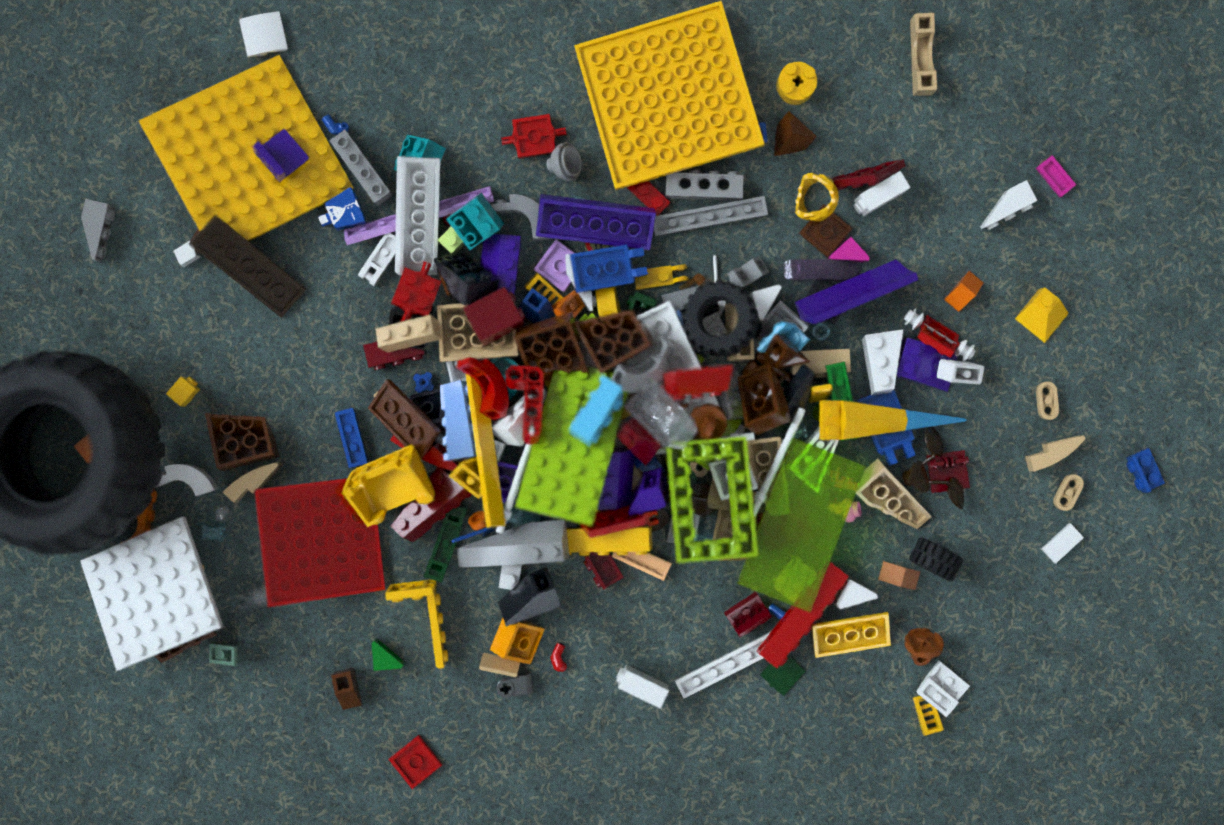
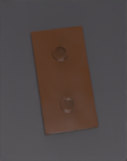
(403, 418)

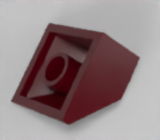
(639, 441)

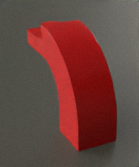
(492, 386)

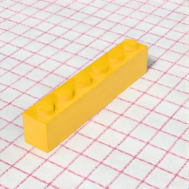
(629, 540)

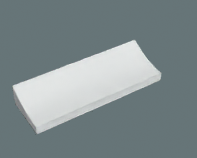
(417, 213)

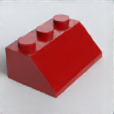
(697, 381)

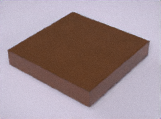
(826, 234)

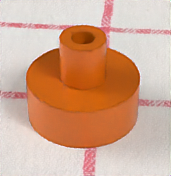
(477, 520)

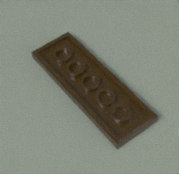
(247, 266)

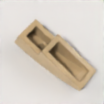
(1053, 452)
(252, 480)

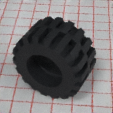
(936, 559)

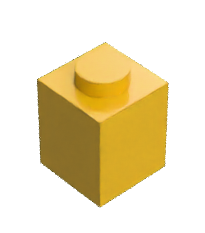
(183, 391)

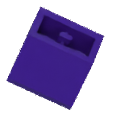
(650, 492)

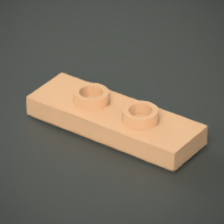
(647, 563)

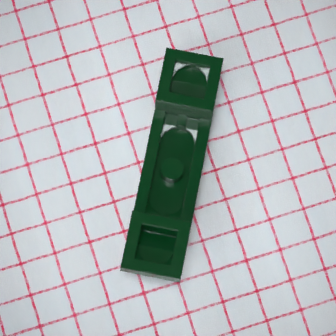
(444, 547)

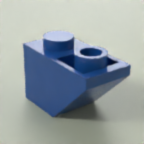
(536, 307)

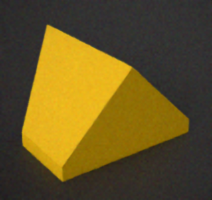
(468, 476)

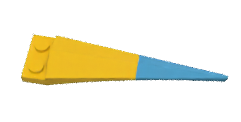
(852, 420)

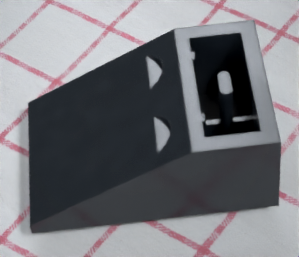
(466, 278)
(529, 598)

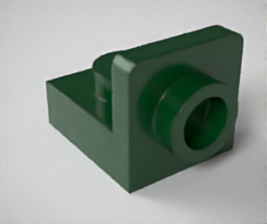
(644, 301)

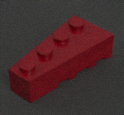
(419, 518)

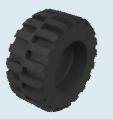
(702, 300)

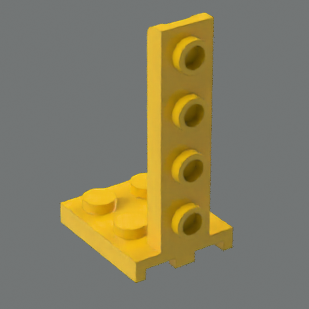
(416, 591)

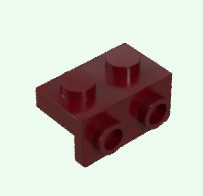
(604, 568)
(748, 614)

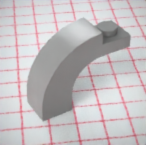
(521, 205)
(634, 377)

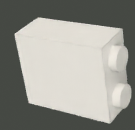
(881, 194)
(642, 685)

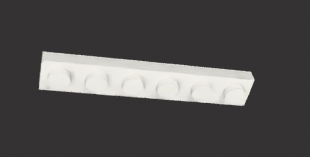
(720, 668)

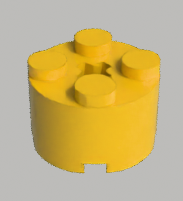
(806, 79)

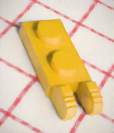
(660, 277)

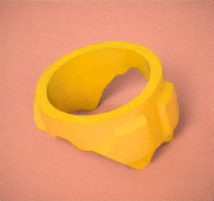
(808, 180)

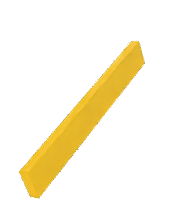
(486, 458)

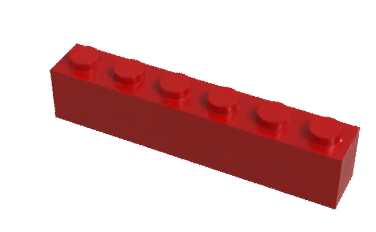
(798, 622)

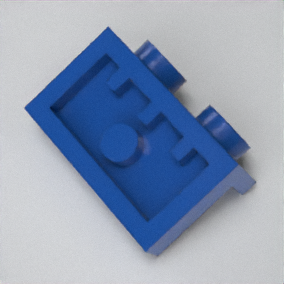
(1145, 470)

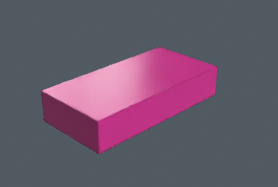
(1055, 176)

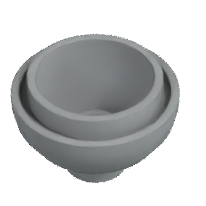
(565, 162)

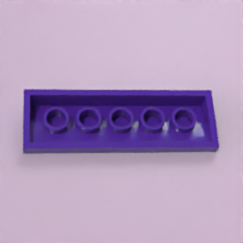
(595, 222)
(854, 292)

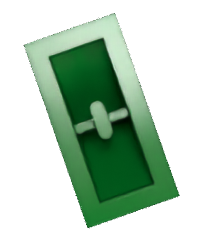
(384, 657)

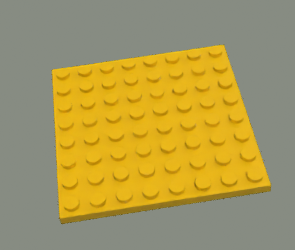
(669, 95)
(212, 159)

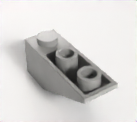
(96, 223)

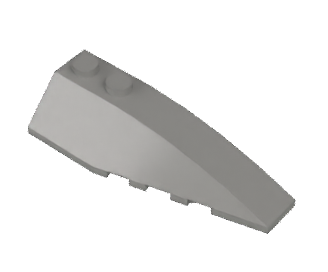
(520, 545)

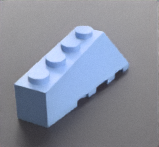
(457, 422)

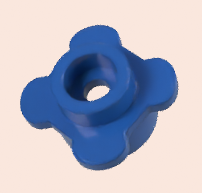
(428, 382)

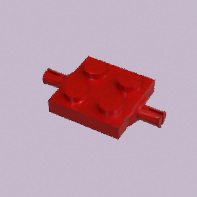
(533, 136)
(416, 292)

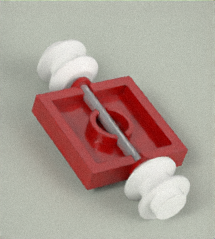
(938, 336)

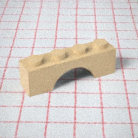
(923, 72)

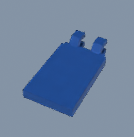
(605, 268)
(888, 442)

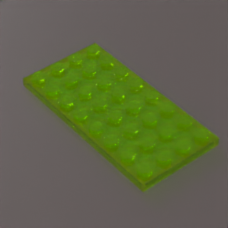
(801, 524)

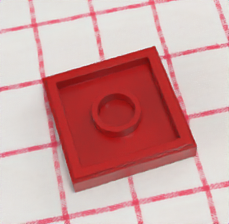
(415, 761)

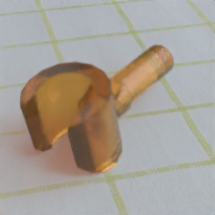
(697, 278)

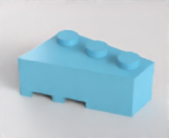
(597, 412)

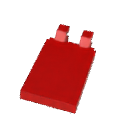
(618, 520)

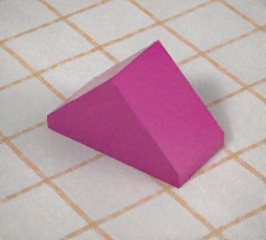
(850, 251)

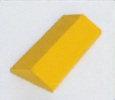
(851, 634)

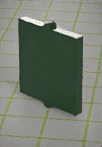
(784, 676)

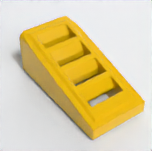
(534, 279)
(819, 393)
(927, 731)

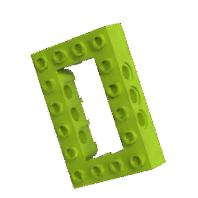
(740, 497)

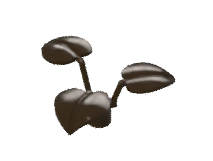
(918, 477)
(699, 499)

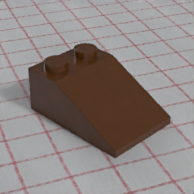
(762, 400)

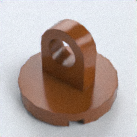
(709, 421)
(923, 644)

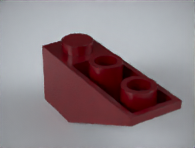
(378, 358)

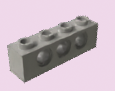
(361, 167)
(732, 178)

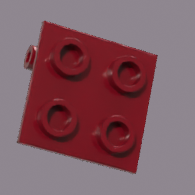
(948, 466)

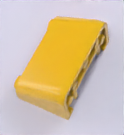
(388, 484)

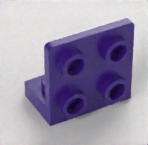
(281, 155)

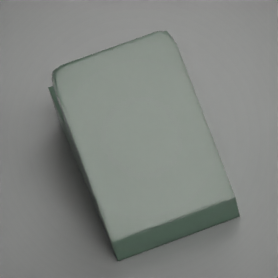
(224, 653)

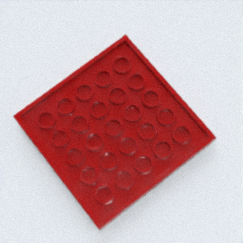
(315, 544)

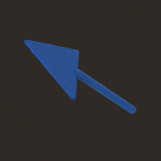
(486, 531)

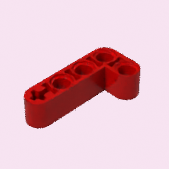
(530, 405)

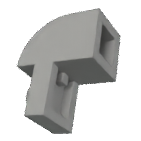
(748, 272)

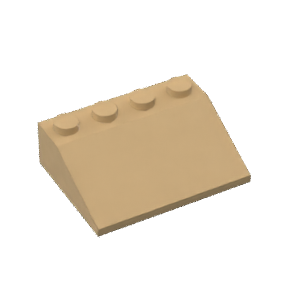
(461, 341)

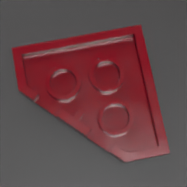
(868, 175)

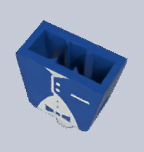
(343, 211)

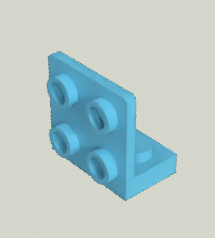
(788, 329)

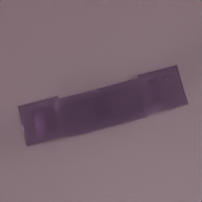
(820, 269)

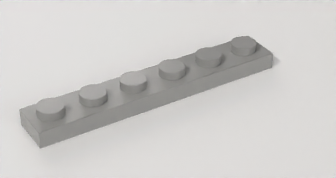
(710, 216)

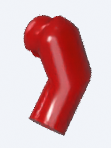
(556, 658)

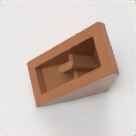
(899, 575)

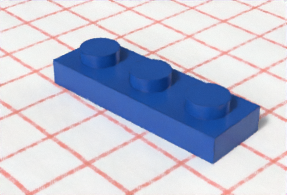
(351, 437)

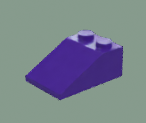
(920, 364)

